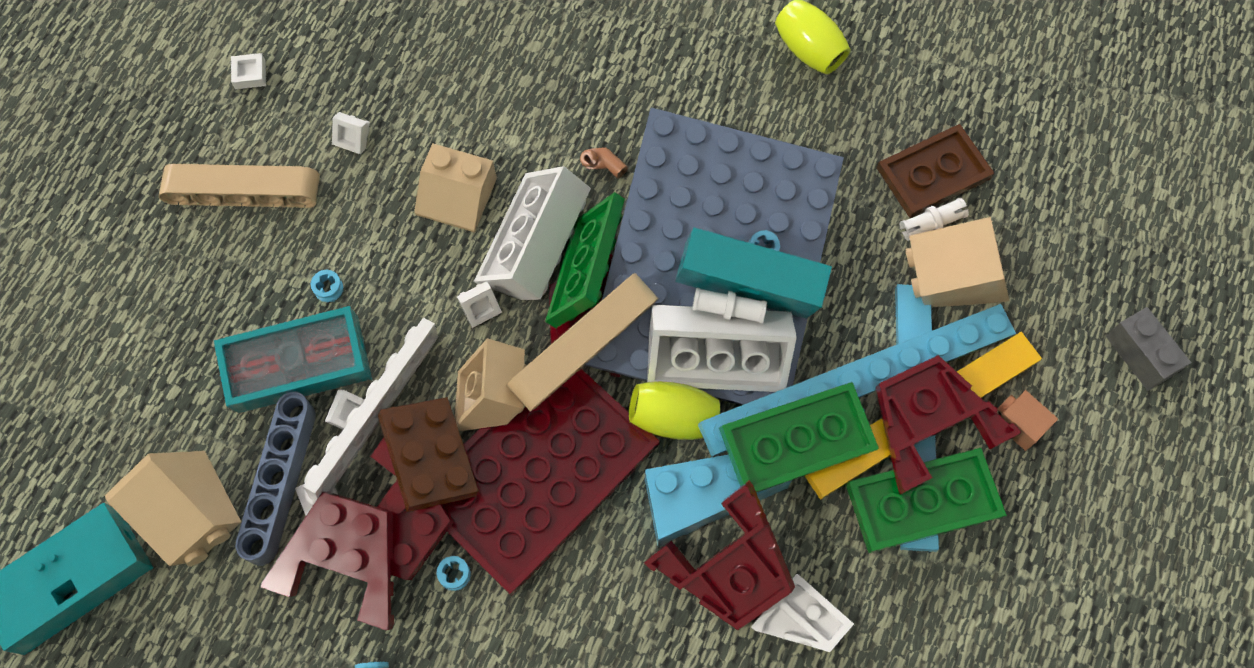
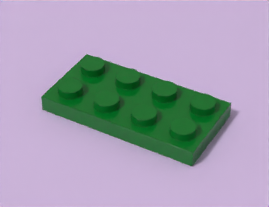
(586, 261)
(799, 438)
(953, 499)

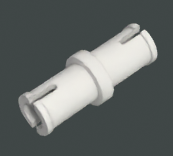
(934, 218)
(729, 305)

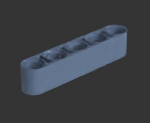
(280, 494)

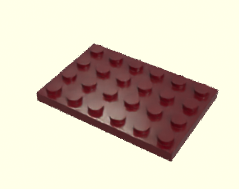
(544, 478)

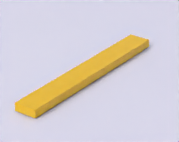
(983, 374)

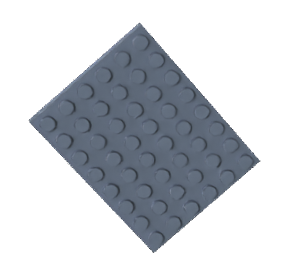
(722, 184)

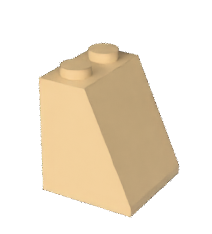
(957, 265)
(176, 505)

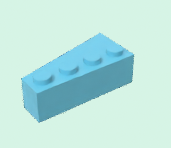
(691, 495)

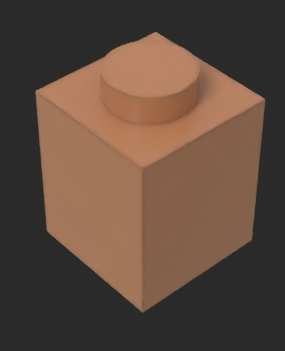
(1028, 416)

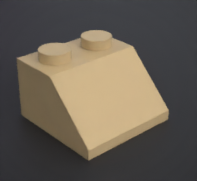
(454, 187)
(482, 386)

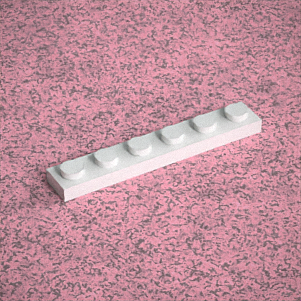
(363, 420)

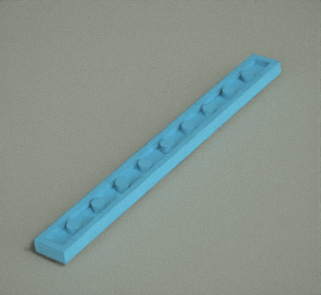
(866, 373)

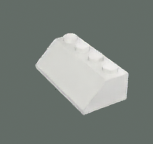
(534, 233)
(719, 352)

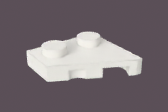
(805, 618)

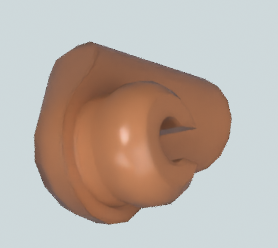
(603, 159)

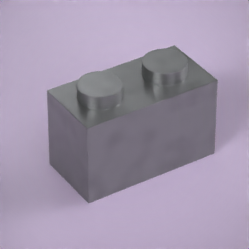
(1147, 348)

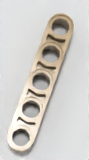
(239, 184)
(582, 342)

